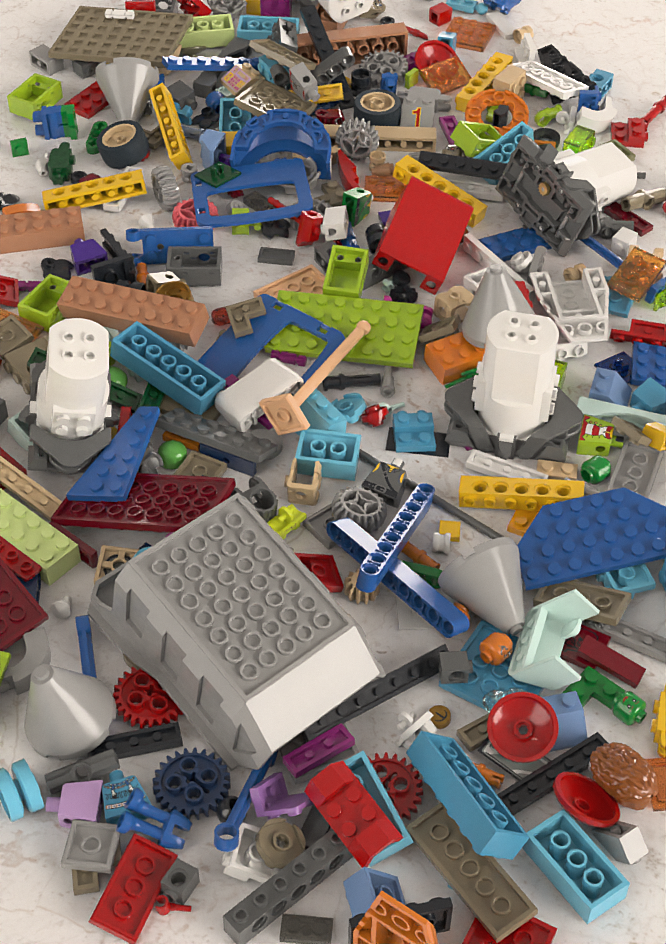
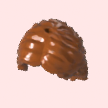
(624, 775)

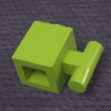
(243, 229)

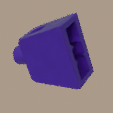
(86, 254)

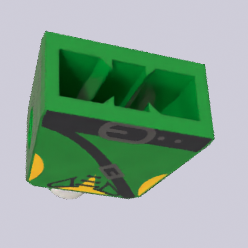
(357, 204)

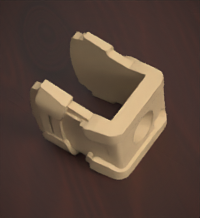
(453, 303)
(311, 491)

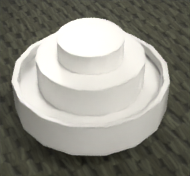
(521, 262)

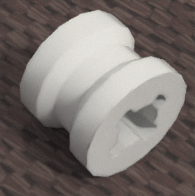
(441, 542)

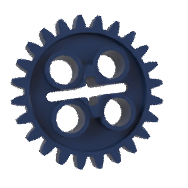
(191, 783)

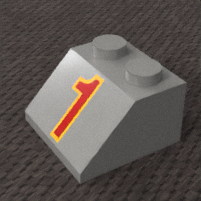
(417, 111)

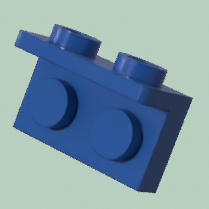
(589, 99)

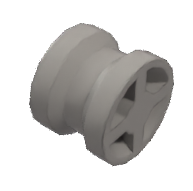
(187, 169)

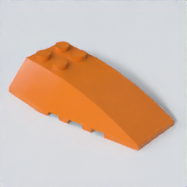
(393, 923)

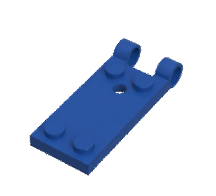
(168, 237)

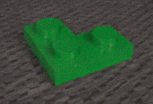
(596, 686)

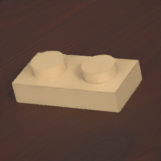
(557, 470)

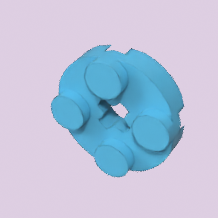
(351, 406)

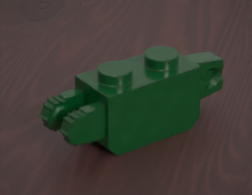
(61, 164)

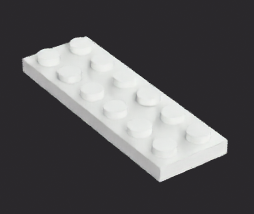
(551, 80)

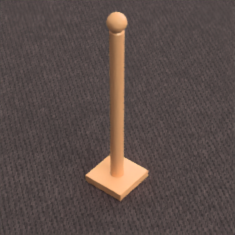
(285, 409)

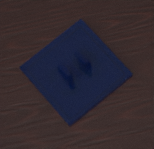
(620, 363)

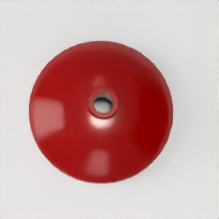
(432, 53)
(520, 711)
(585, 800)

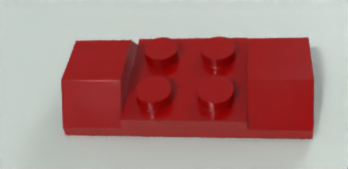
(351, 812)

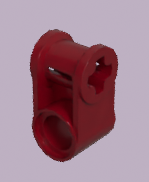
(329, 116)

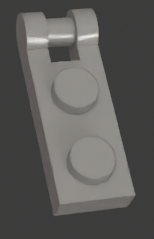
(537, 262)

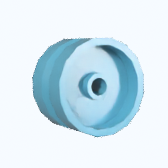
(21, 788)

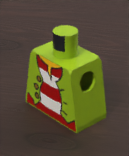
(597, 437)

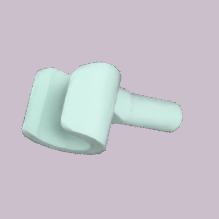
(388, 284)
(392, 407)

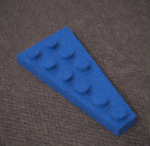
(116, 467)

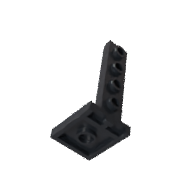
(119, 267)

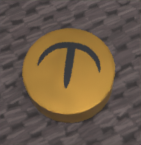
(441, 716)

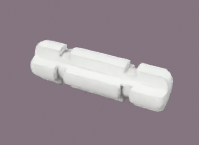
(119, 14)

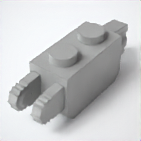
(440, 99)

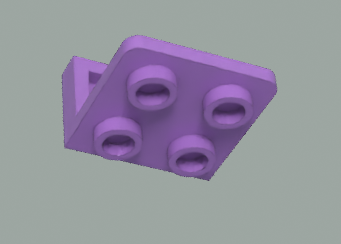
(272, 798)

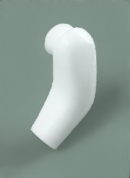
(41, 164)

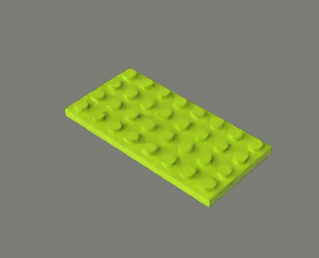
(389, 342)

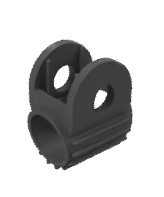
(266, 502)

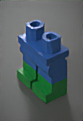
(56, 122)

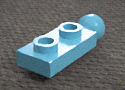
(468, 6)

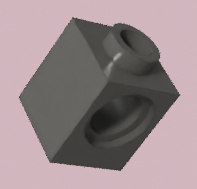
(454, 667)
(180, 872)

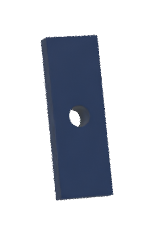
(233, 462)

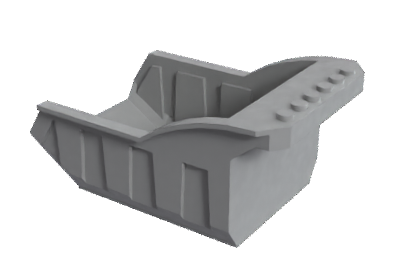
(235, 632)

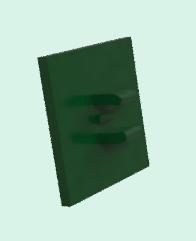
(217, 174)

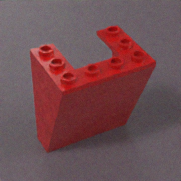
(423, 232)

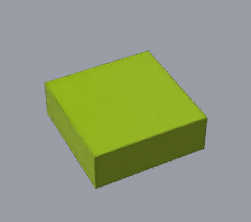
(411, 78)

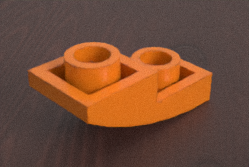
(20, 208)

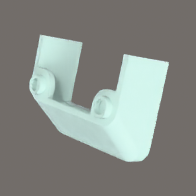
(542, 640)

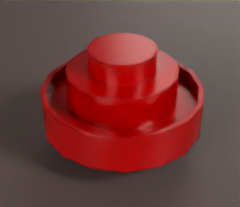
(374, 415)

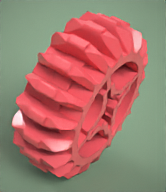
(185, 216)

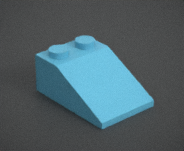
(232, 117)

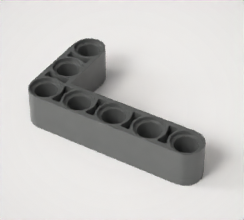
(323, 73)

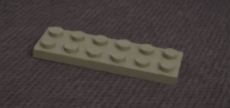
(474, 878)

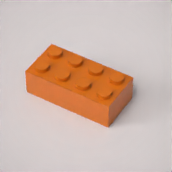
(451, 357)

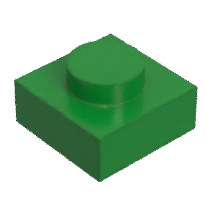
(19, 147)

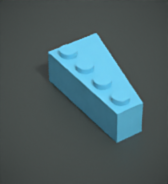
(504, 146)

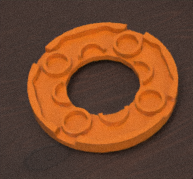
(491, 98)

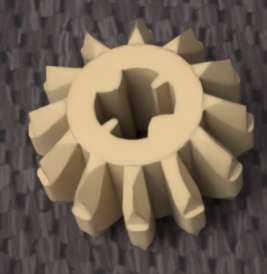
(354, 593)

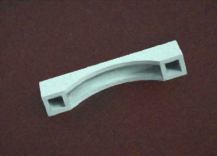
(606, 412)

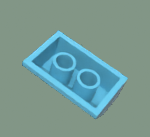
(322, 414)
(335, 451)

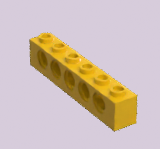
(483, 79)
(170, 125)
(410, 167)
(96, 191)
(515, 492)

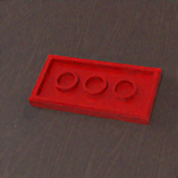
(133, 889)

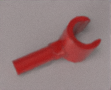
(167, 907)

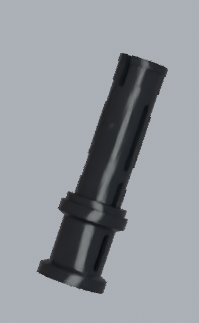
(342, 381)

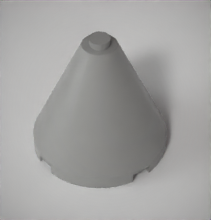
(127, 85)
(494, 295)
(489, 584)
(67, 712)

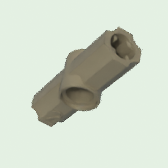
(643, 199)

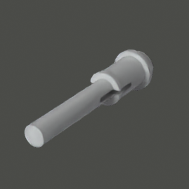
(387, 388)

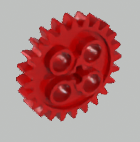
(149, 698)
(406, 799)

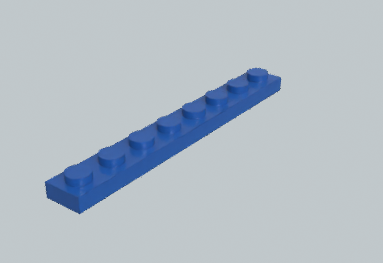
(206, 64)

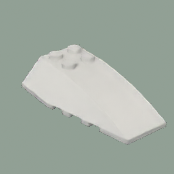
(576, 305)

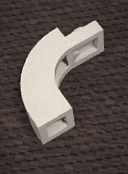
(594, 119)

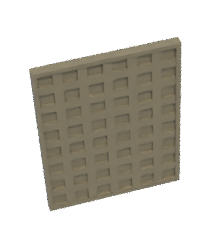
(100, 39)

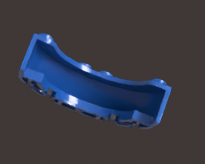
(283, 132)

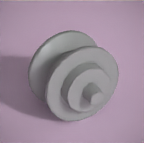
(234, 204)

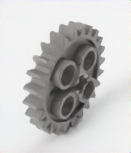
(384, 62)

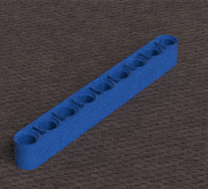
(395, 538)
(401, 580)

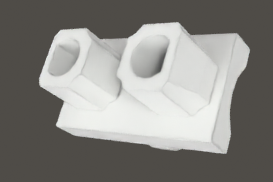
(567, 119)
(407, 721)

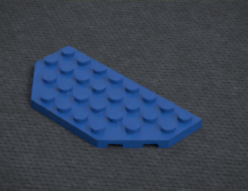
(591, 537)

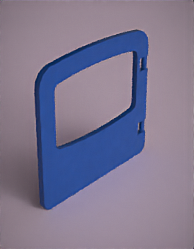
(255, 175)
(233, 354)

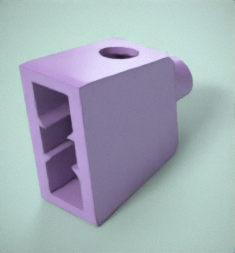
(78, 802)

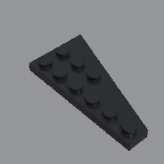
(551, 58)

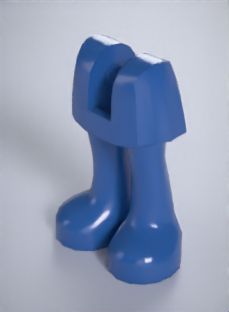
(169, 820)

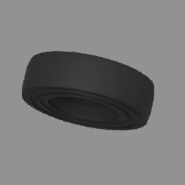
(547, 133)

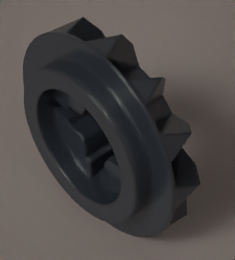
(410, 294)

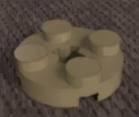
(269, 850)

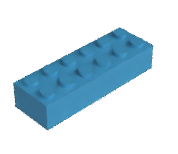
(167, 368)
(467, 796)

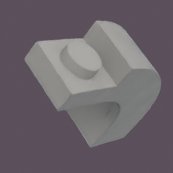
(36, 654)

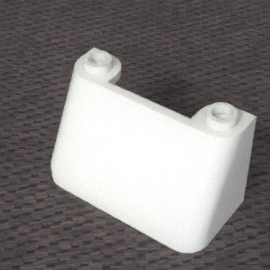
(241, 400)

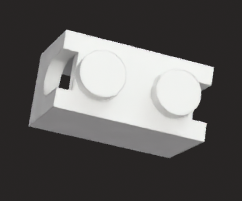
(335, 223)

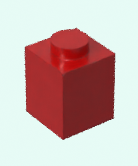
(440, 14)

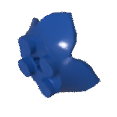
(502, 5)

